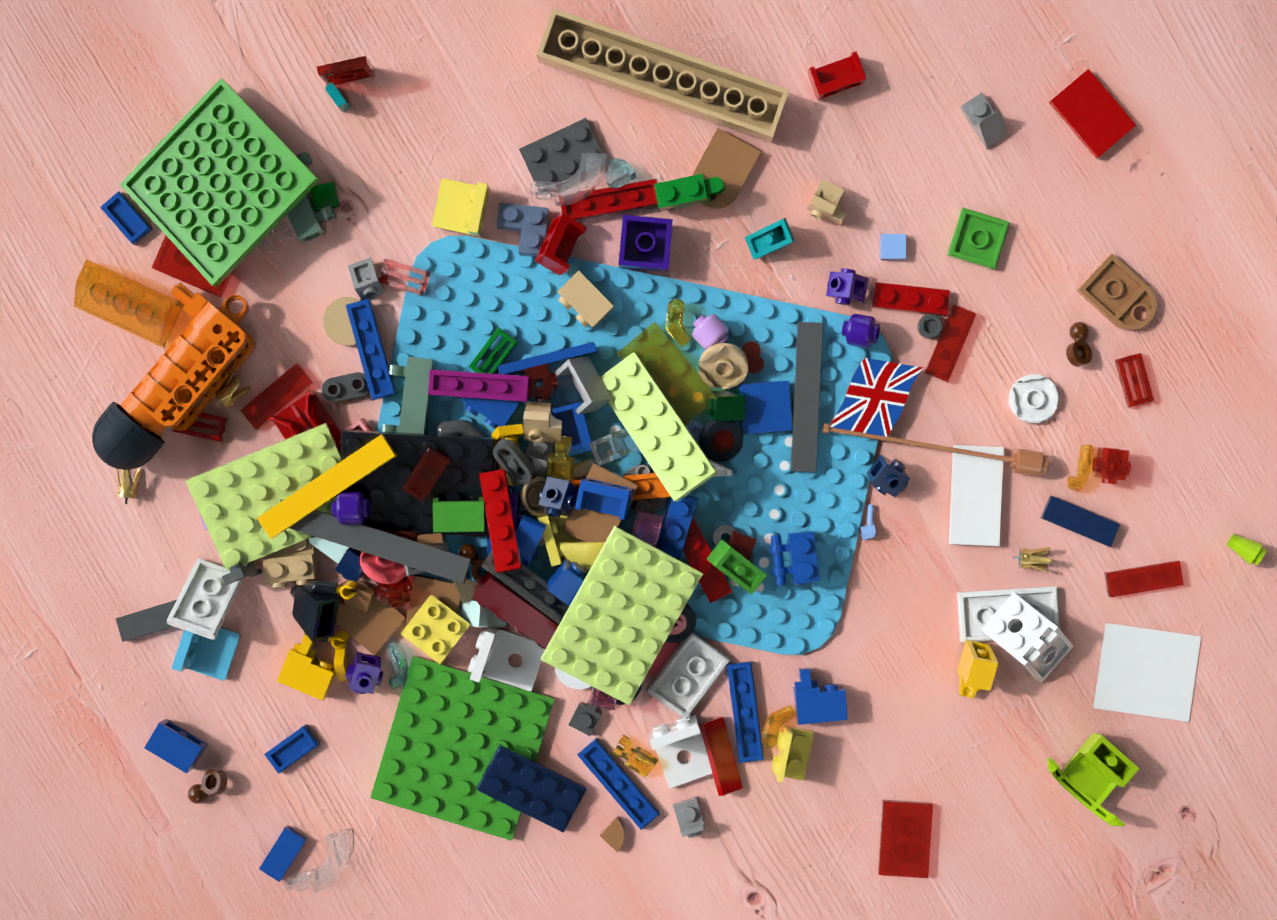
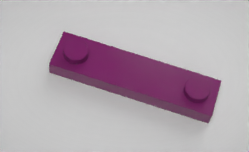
(479, 385)

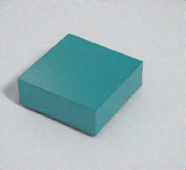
(337, 97)

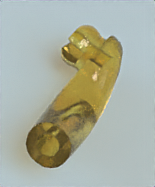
(674, 322)
(1083, 469)
(773, 724)

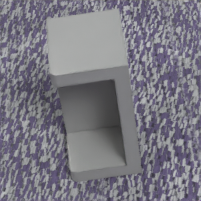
(587, 383)

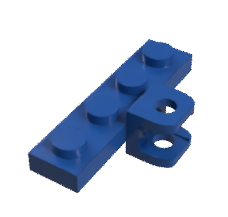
(676, 526)

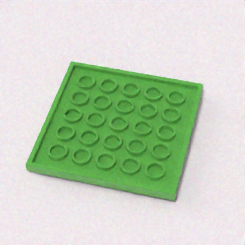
(219, 182)
(446, 740)

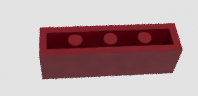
(514, 609)

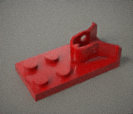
(304, 415)

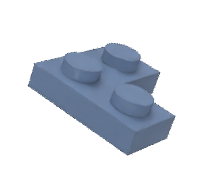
(529, 221)

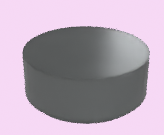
(930, 326)

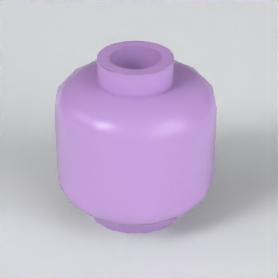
(710, 331)

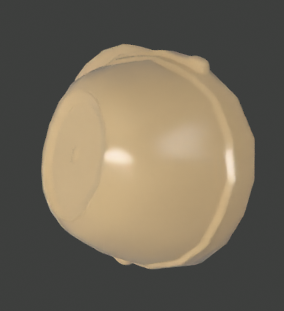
(530, 497)

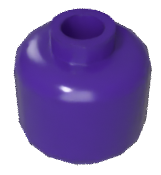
(861, 330)
(351, 508)

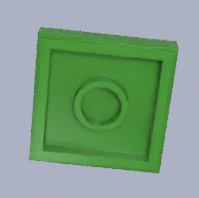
(978, 238)

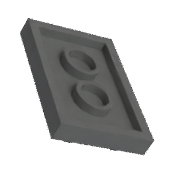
(560, 153)

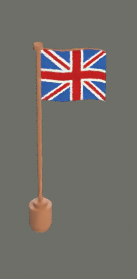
(877, 400)

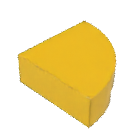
(341, 663)

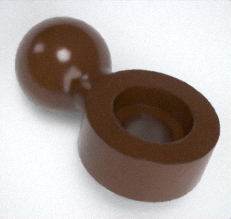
(1079, 352)
(471, 551)
(213, 783)

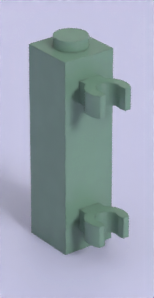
(304, 218)
(415, 396)

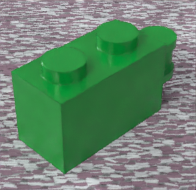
(687, 191)

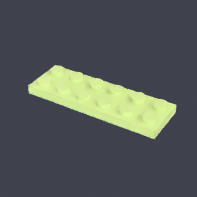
(656, 428)

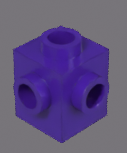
(847, 287)
(364, 673)

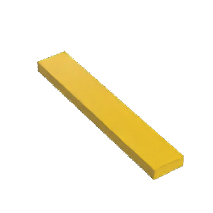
(326, 486)

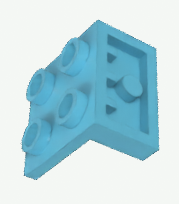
(207, 655)

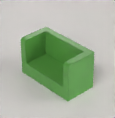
(458, 516)
(736, 567)

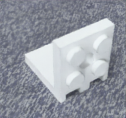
(1037, 645)
(493, 662)
(679, 736)

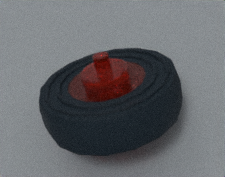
(720, 440)

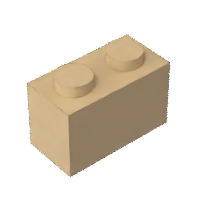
(585, 300)

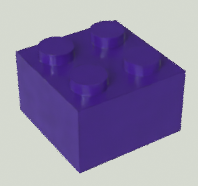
(645, 243)

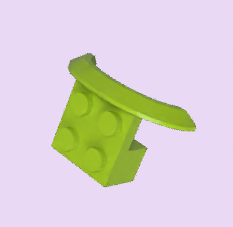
(1094, 774)

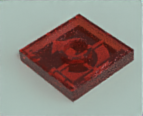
(346, 71)

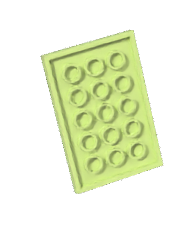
(249, 486)
(621, 615)

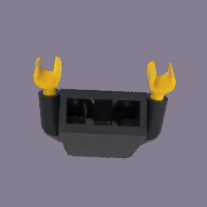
(317, 609)

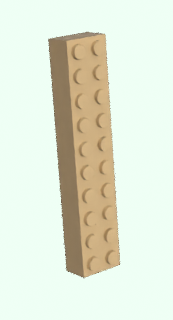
(662, 75)

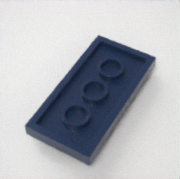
(531, 788)

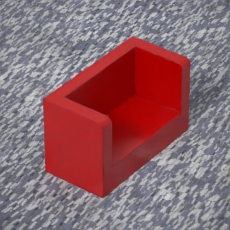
(837, 76)
(559, 244)

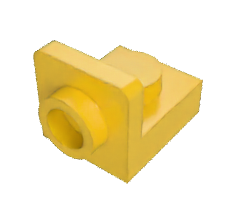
(510, 432)

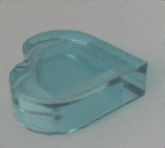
(619, 173)

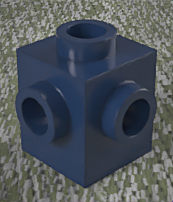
(888, 476)
(558, 497)

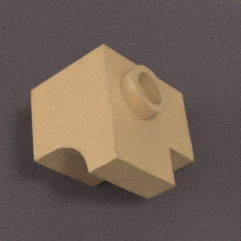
(827, 203)
(540, 424)

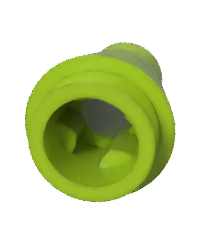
(1247, 549)

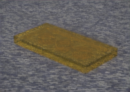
(670, 371)

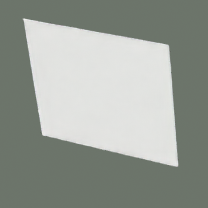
(1147, 672)

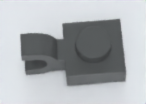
(241, 571)
(585, 718)

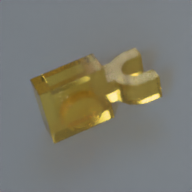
(559, 464)
(637, 759)

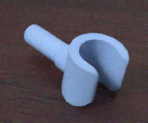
(869, 531)

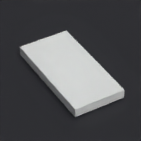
(976, 497)
(978, 607)

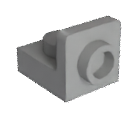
(366, 279)
(689, 817)

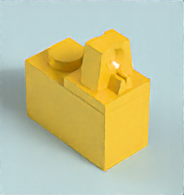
(976, 668)
(305, 673)

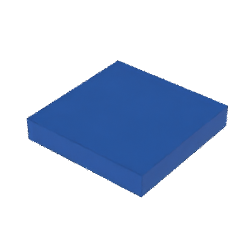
(766, 407)

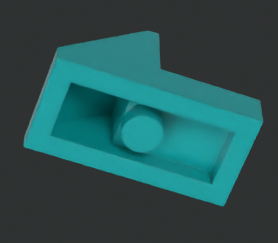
(770, 239)

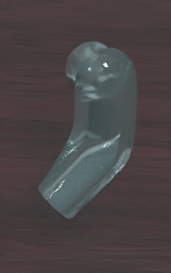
(399, 666)

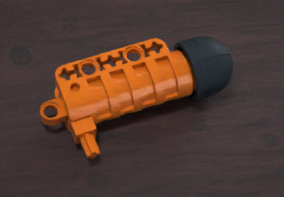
(131, 431)

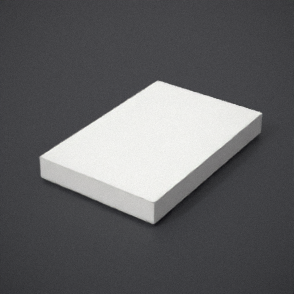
(204, 600)
(687, 675)

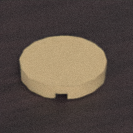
(337, 321)
(723, 366)

